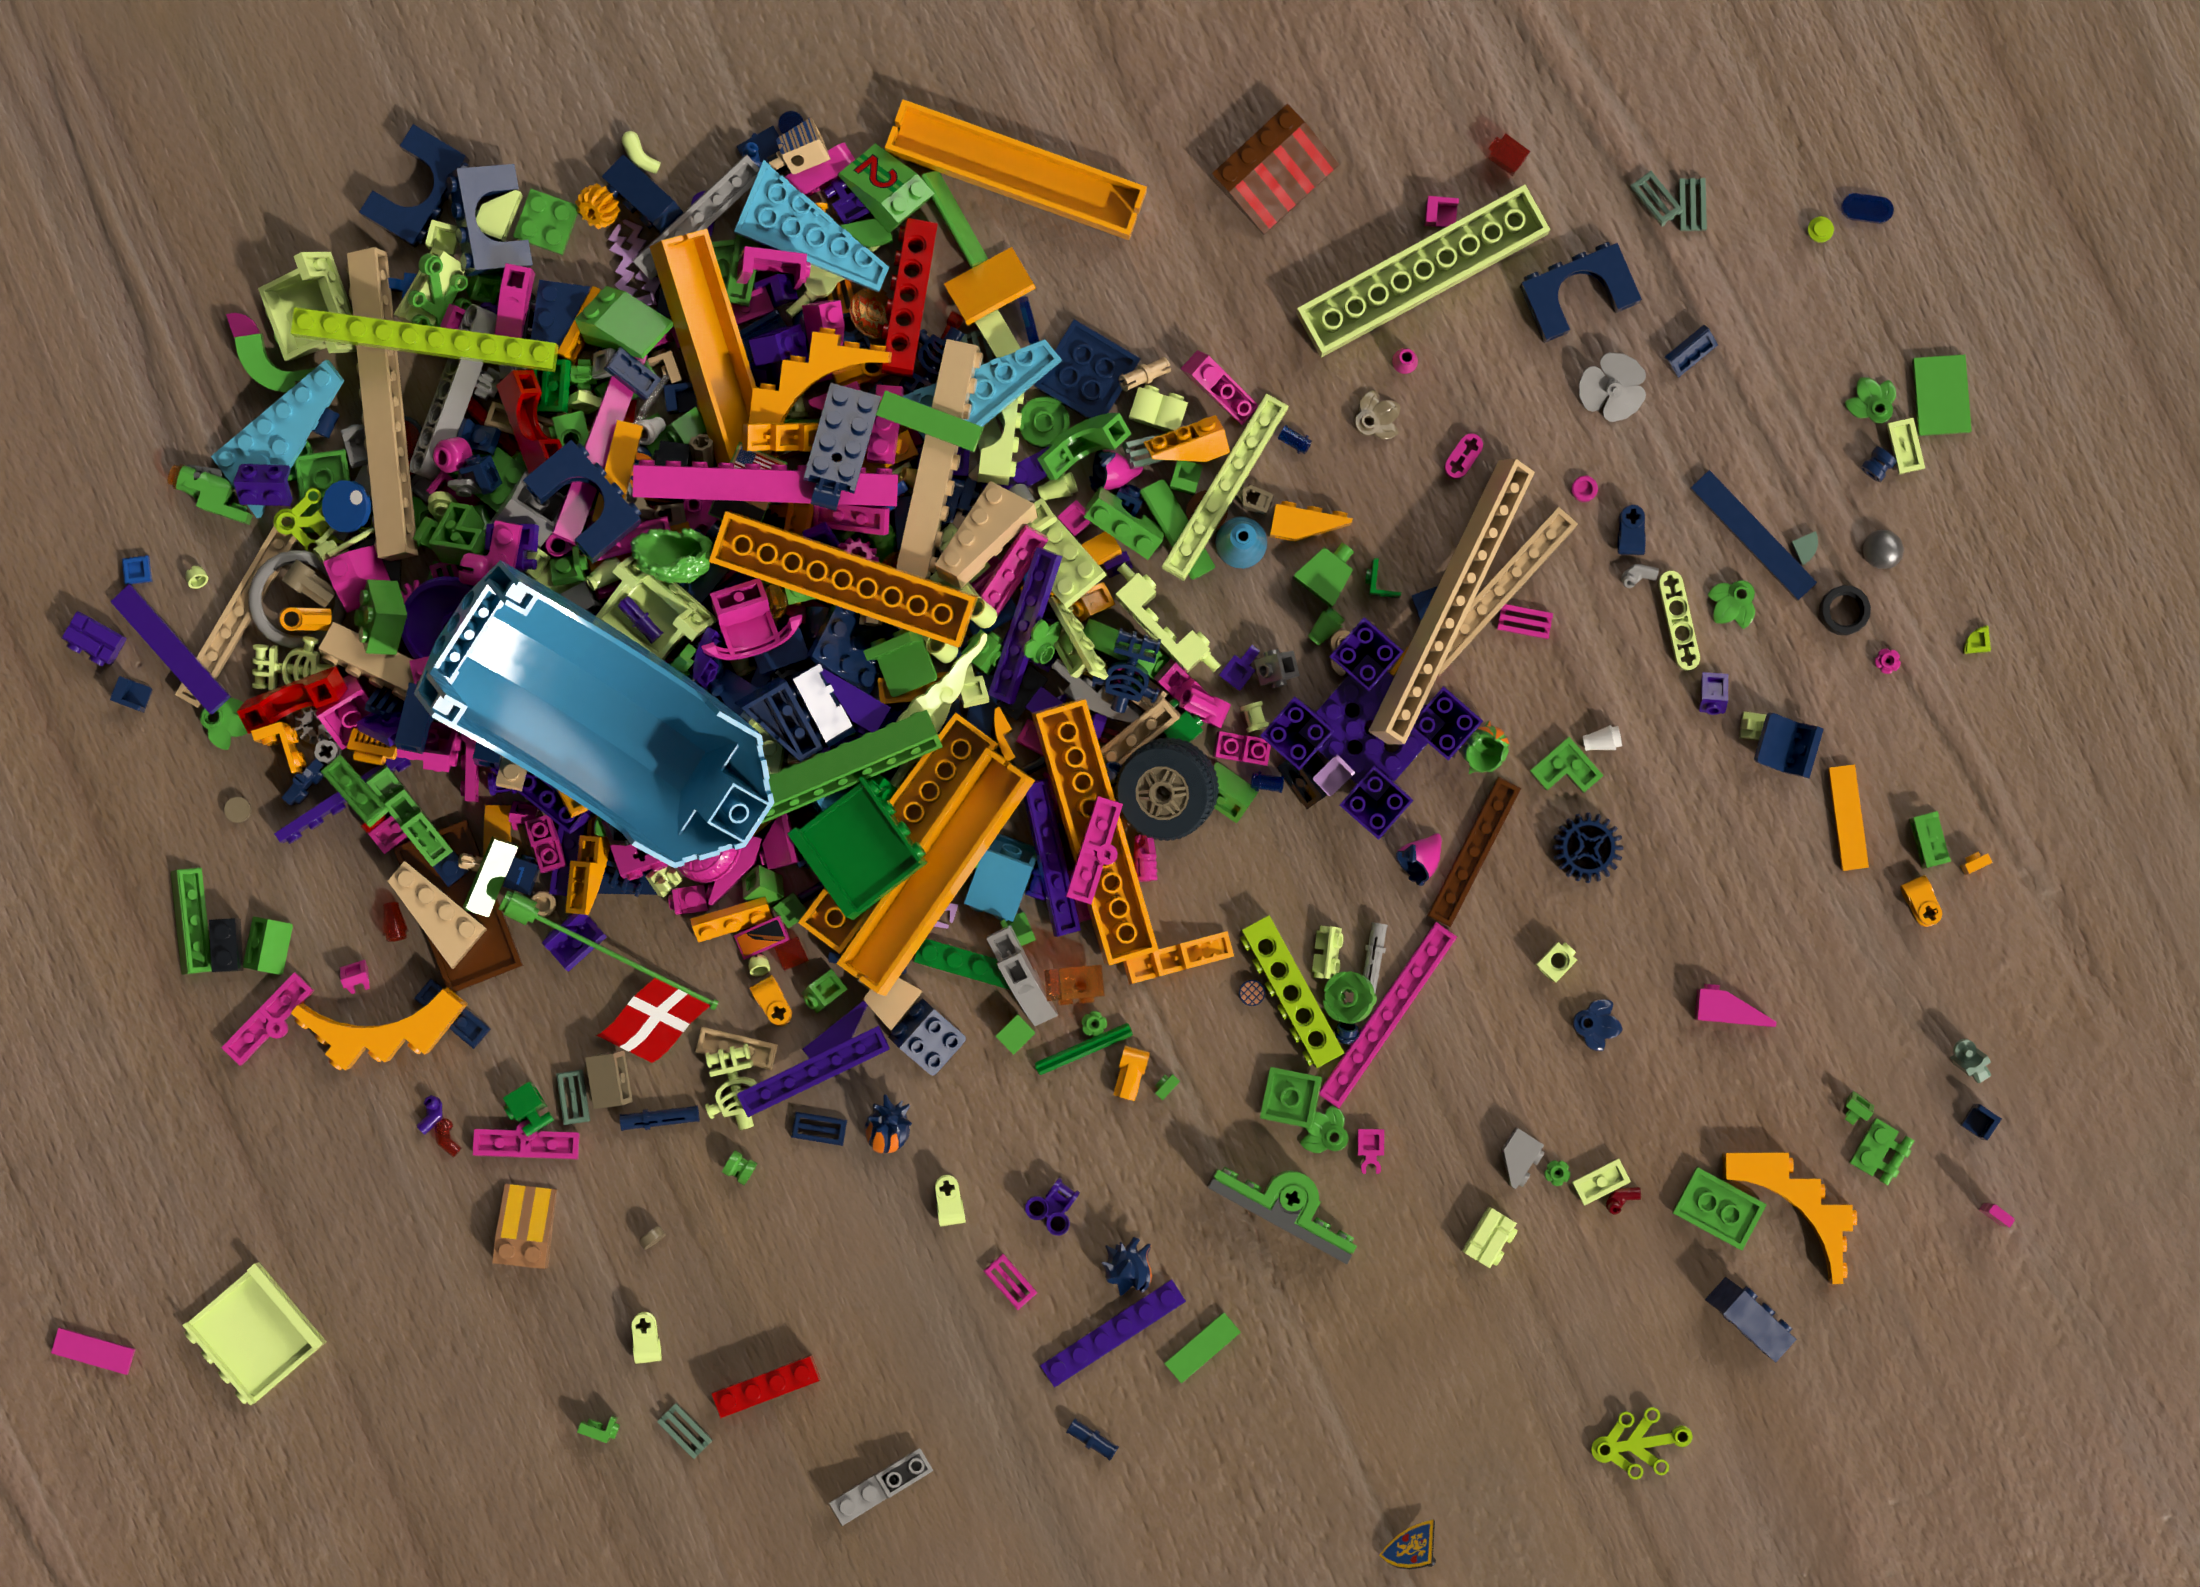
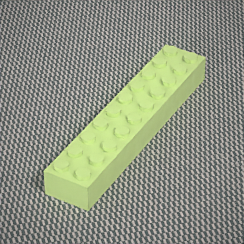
(1423, 271)

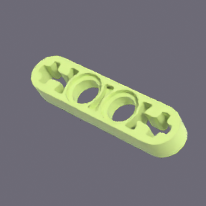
(1675, 621)

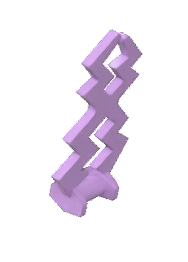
(628, 255)

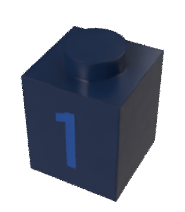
(522, 874)

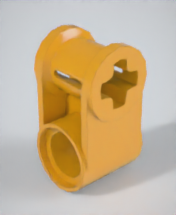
(1920, 895)
(769, 997)

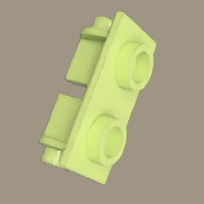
(1330, 940)

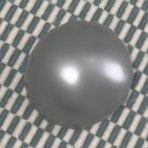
(1883, 549)

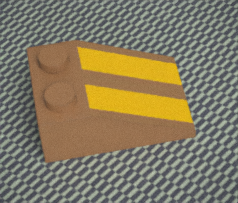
(525, 1226)

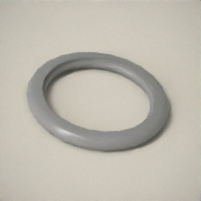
(255, 598)

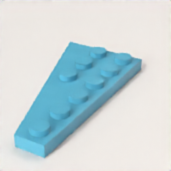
(791, 222)
(1000, 381)
(283, 428)

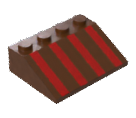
(1274, 169)

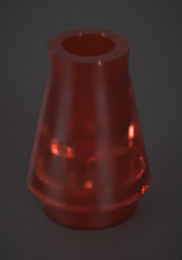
(394, 924)

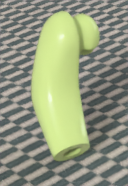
(636, 154)

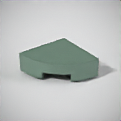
(1805, 547)

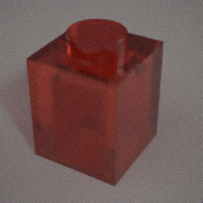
(1508, 154)

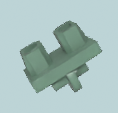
(1971, 1060)

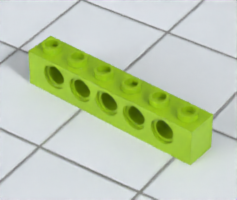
(1330, 1047)

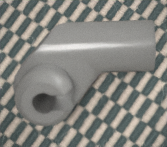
(1638, 572)

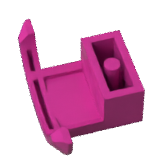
(746, 622)

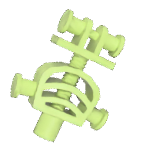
(310, 667)
(734, 1081)

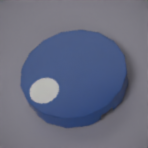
(346, 506)

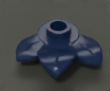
(1601, 1025)

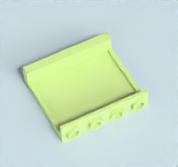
(254, 1334)

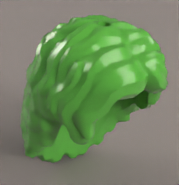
(672, 554)

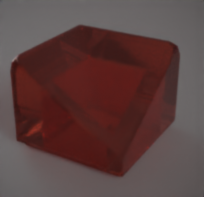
(791, 953)

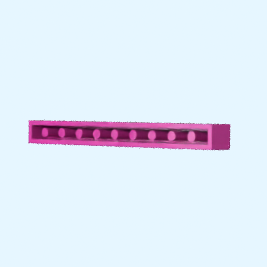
(752, 483)

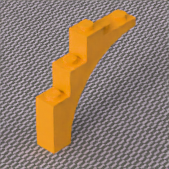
(798, 376)
(383, 1041)
(1805, 1194)

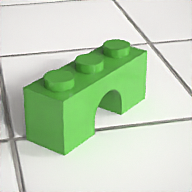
(1108, 514)

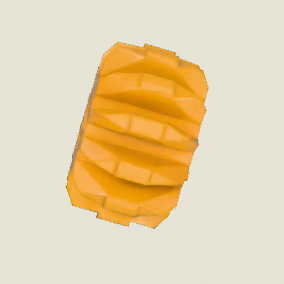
(597, 206)

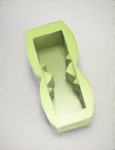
(1158, 409)

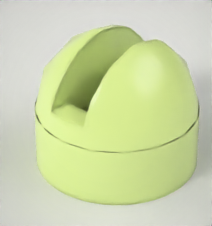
(191, 575)
(758, 965)

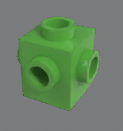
(989, 655)

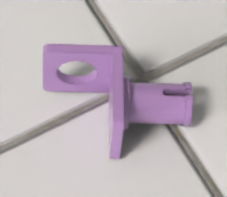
(1333, 775)

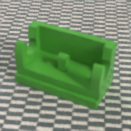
(1929, 840)

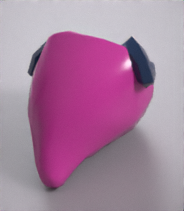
(1111, 470)
(1420, 858)

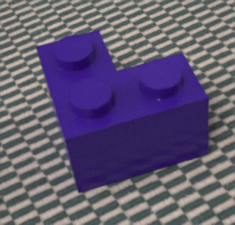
(778, 346)

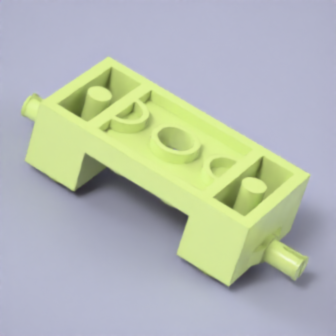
(1135, 597)

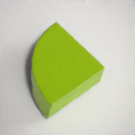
(1978, 641)

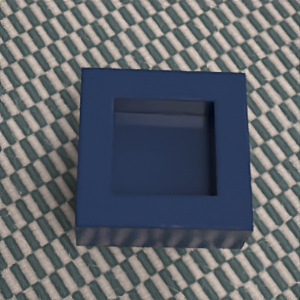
(449, 869)

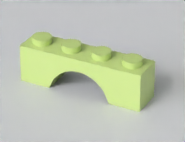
(996, 460)

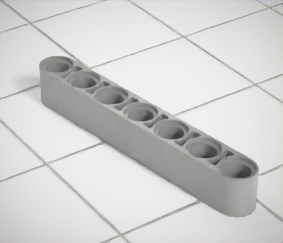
(451, 397)

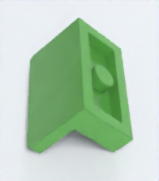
(1234, 793)
(267, 945)

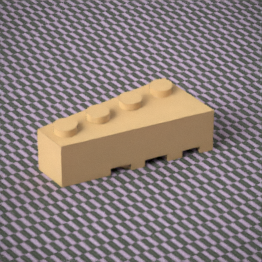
(986, 529)
(443, 920)

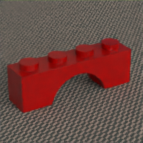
(520, 399)
(273, 705)
(766, 1386)

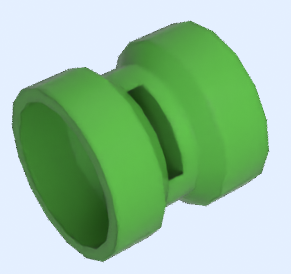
(739, 1167)

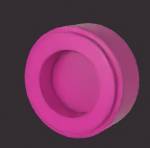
(1584, 489)

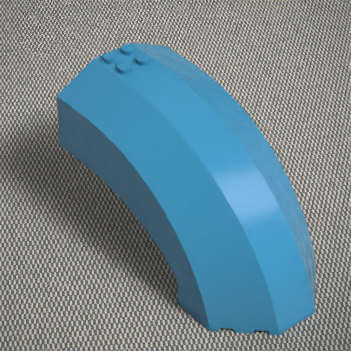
(597, 719)

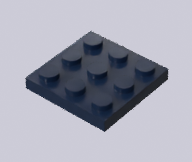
(1088, 371)
(841, 647)

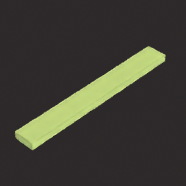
(1225, 487)

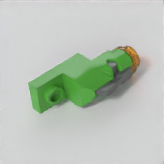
(211, 488)

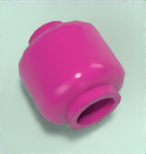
(451, 454)

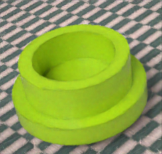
(1820, 229)

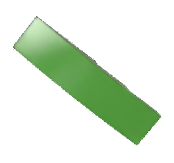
(409, 815)

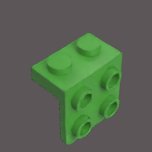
(903, 661)

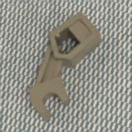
(1264, 501)
(676, 511)

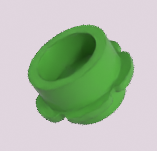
(1095, 1016)
(1552, 1167)

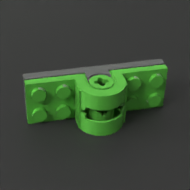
(1290, 1217)

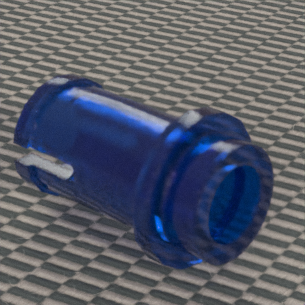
(1295, 440)
(1267, 782)

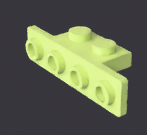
(1074, 646)

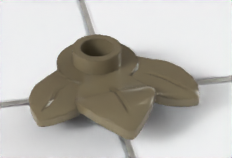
(1380, 414)

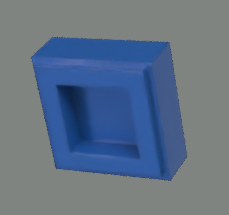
(137, 570)

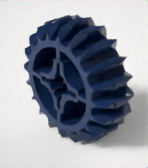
(1595, 857)

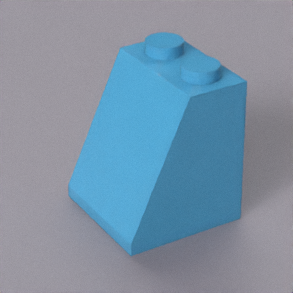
(1002, 878)

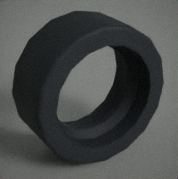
(1859, 596)

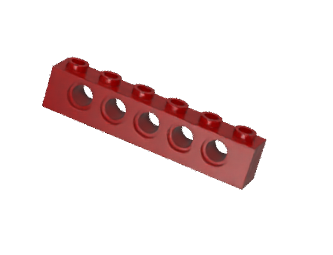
(914, 233)

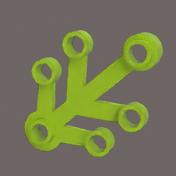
(316, 521)
(1637, 1443)

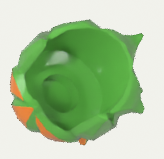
(1485, 749)

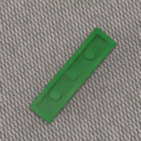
(960, 962)

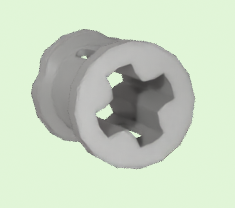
(319, 751)

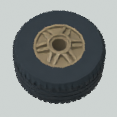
(1183, 772)

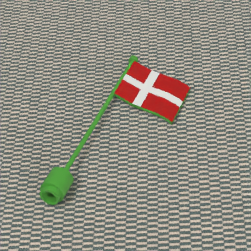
(652, 1016)

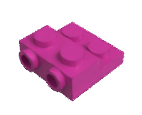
(440, 748)

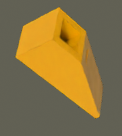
(1193, 442)
(1298, 524)

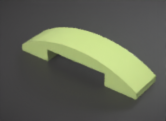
(997, 334)

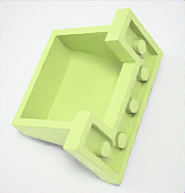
(312, 287)
(668, 607)

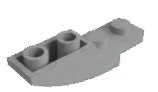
(1096, 702)
(1021, 976)
(880, 1486)

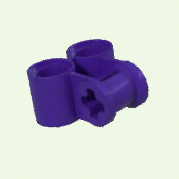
(1055, 1205)

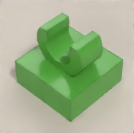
(1858, 1108)

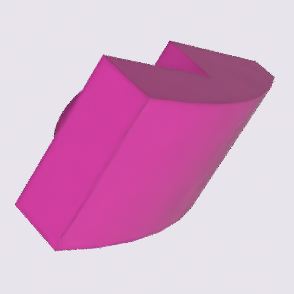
(1241, 748)
(545, 843)

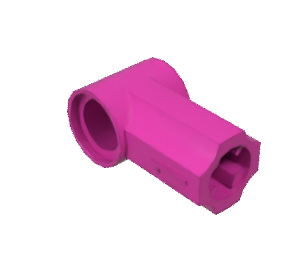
(1208, 708)

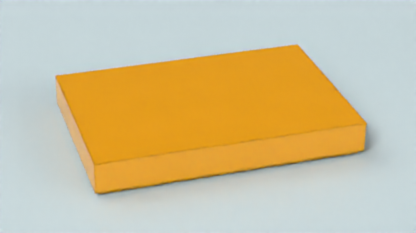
(989, 286)

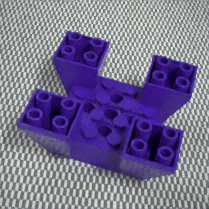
(1301, 731)

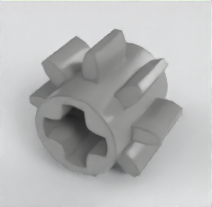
(487, 384)

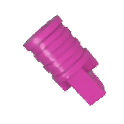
(1145, 859)

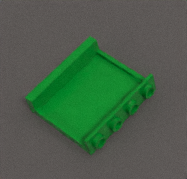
(859, 848)

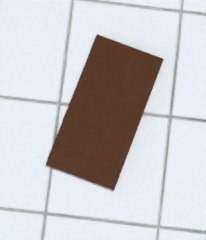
(495, 950)

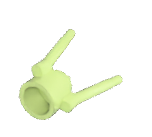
(327, 550)

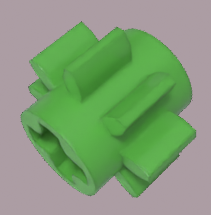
(582, 375)

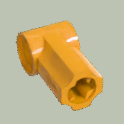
(308, 619)
(1131, 1069)

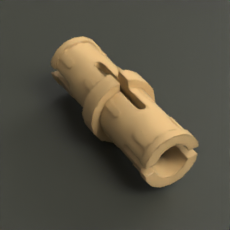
(1144, 374)

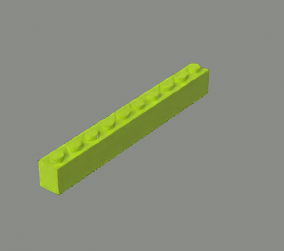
(424, 339)

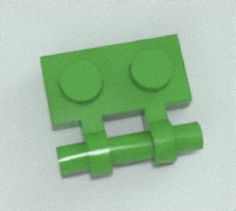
(1874, 1148)

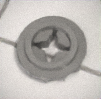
(307, 733)

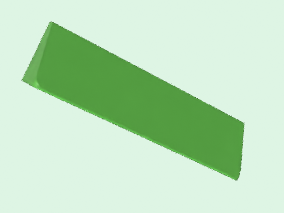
(955, 219)
(1173, 521)
(191, 920)

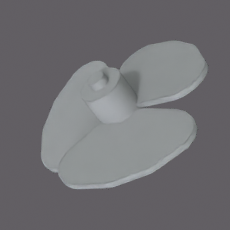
(1622, 386)

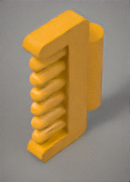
(370, 752)

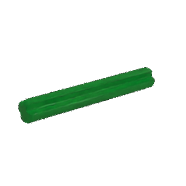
(1083, 1049)

